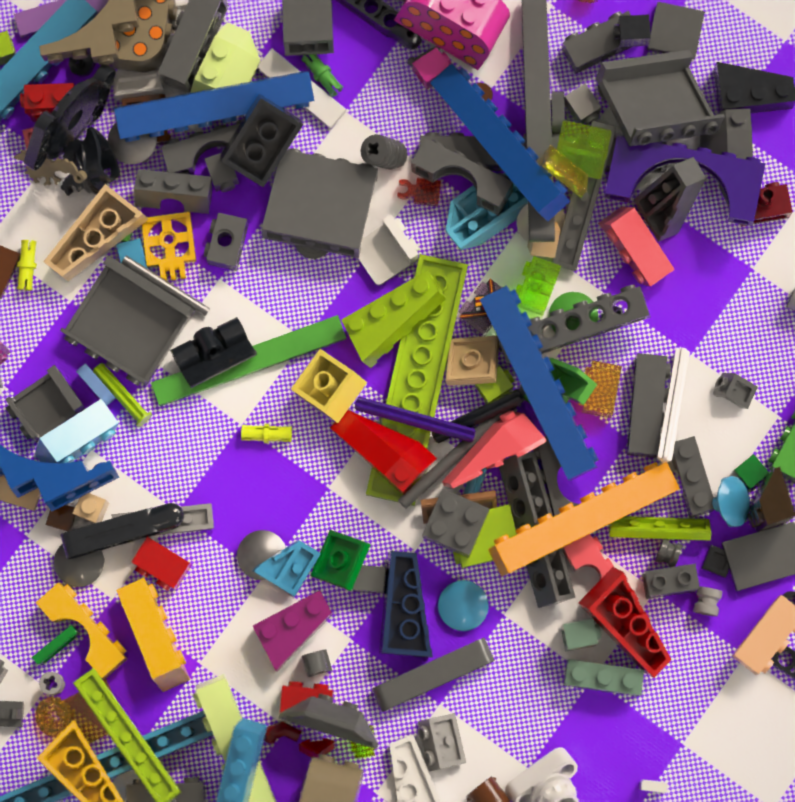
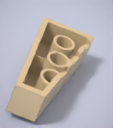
(94, 233)

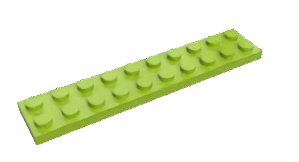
(422, 362)

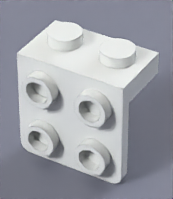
(387, 251)

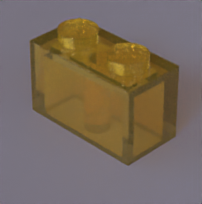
(603, 397)

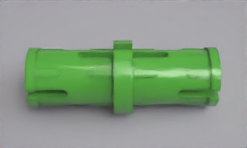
(322, 74)

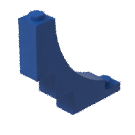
(56, 481)

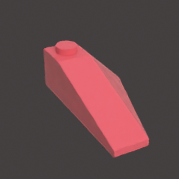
(507, 437)

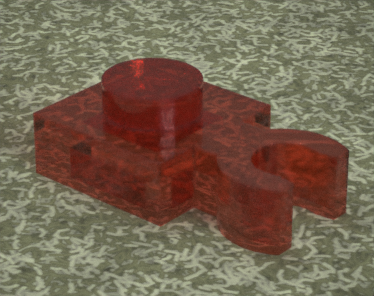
(423, 192)

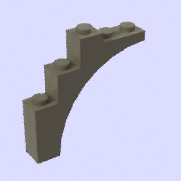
(97, 36)

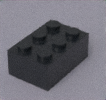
(261, 140)

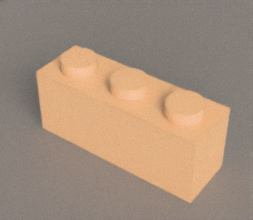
(767, 637)

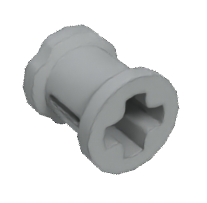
(45, 687)

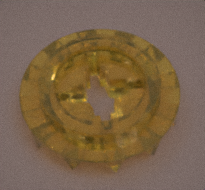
(46, 721)

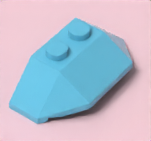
(473, 225)

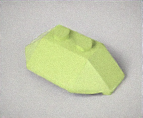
(228, 61)

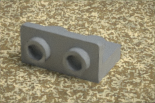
(441, 742)

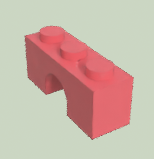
(587, 553)

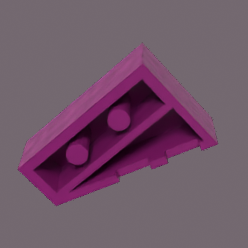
(292, 627)

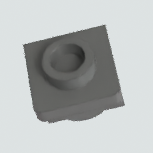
(735, 389)

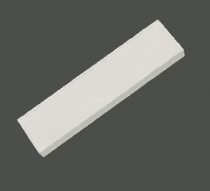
(324, 106)

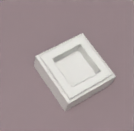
(654, 786)

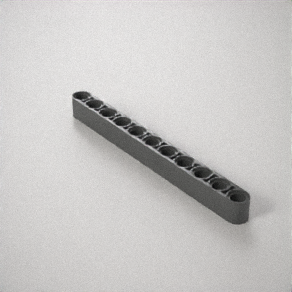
(537, 100)

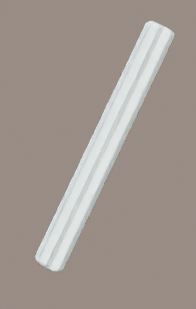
(673, 405)

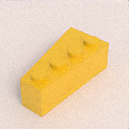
(153, 635)
(78, 768)

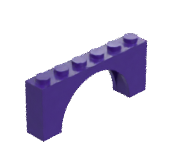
(738, 177)

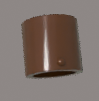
(488, 792)

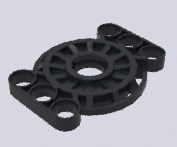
(69, 118)

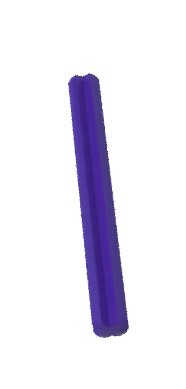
(415, 419)

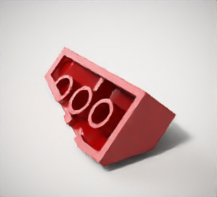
(387, 451)

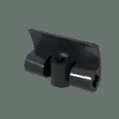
(213, 352)

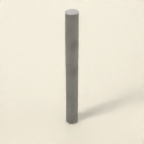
(165, 285)

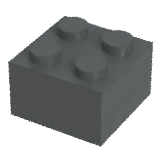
(455, 523)

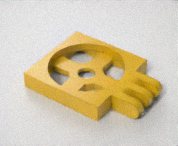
(171, 262)

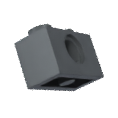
(228, 256)

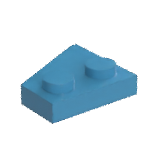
(289, 566)

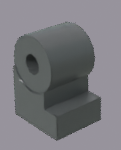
(316, 663)

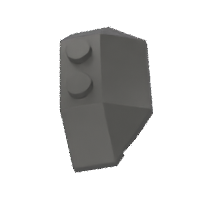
(331, 718)

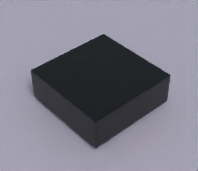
(716, 562)

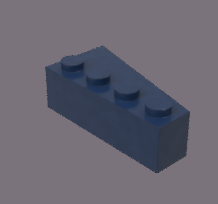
(403, 617)

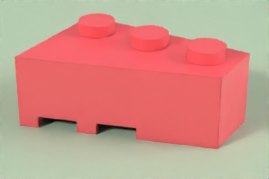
(636, 245)

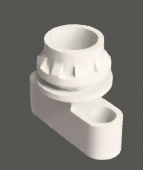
(545, 780)

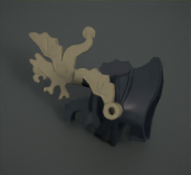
(84, 162)

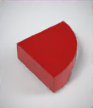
(315, 748)

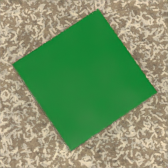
(340, 560)

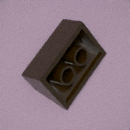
(772, 503)

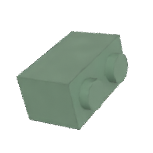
(580, 634)

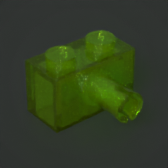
(537, 285)

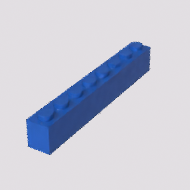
(210, 105)
(500, 142)
(538, 382)

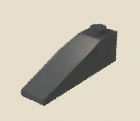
(732, 137)

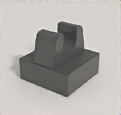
(11, 713)

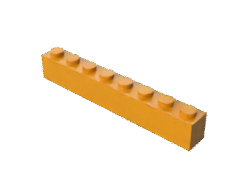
(582, 519)

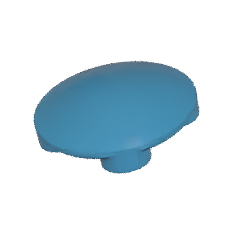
(732, 501)
(463, 605)

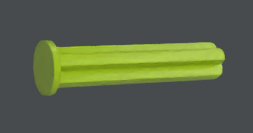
(122, 394)

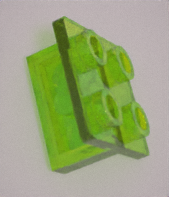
(585, 146)

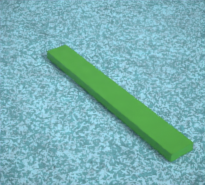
(268, 354)

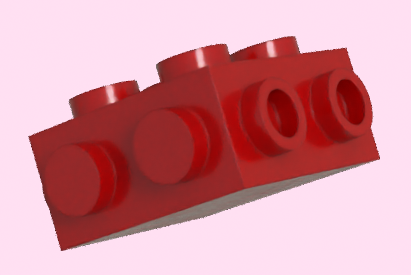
(42, 98)

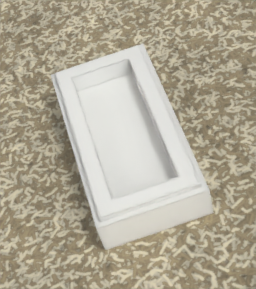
(138, 85)

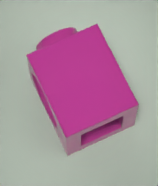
(430, 66)

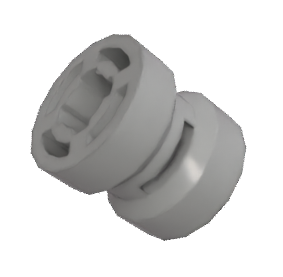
(707, 602)

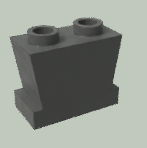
(670, 581)

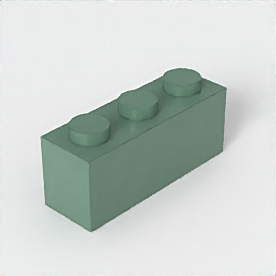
(603, 677)

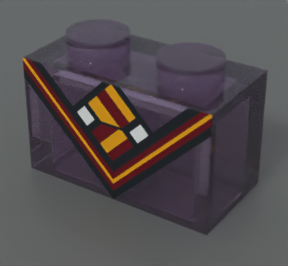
(473, 314)

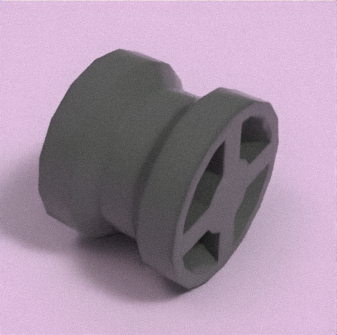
(668, 553)

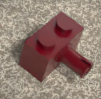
(773, 203)

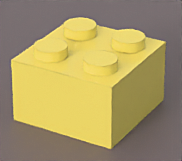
(328, 385)

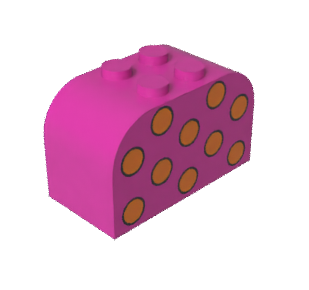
(457, 26)

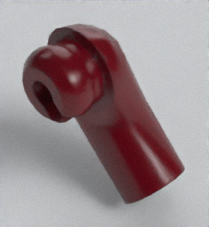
(280, 730)

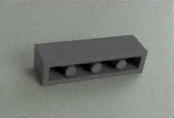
(647, 404)

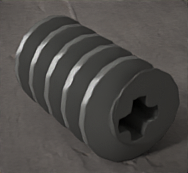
(383, 152)

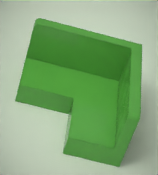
(575, 382)

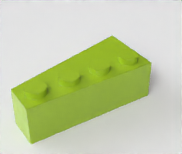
(392, 316)

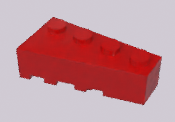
(621, 616)

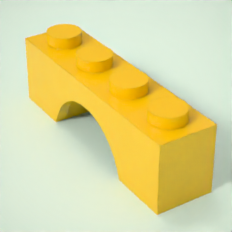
(103, 654)

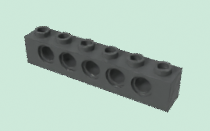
(636, 312)
(528, 503)

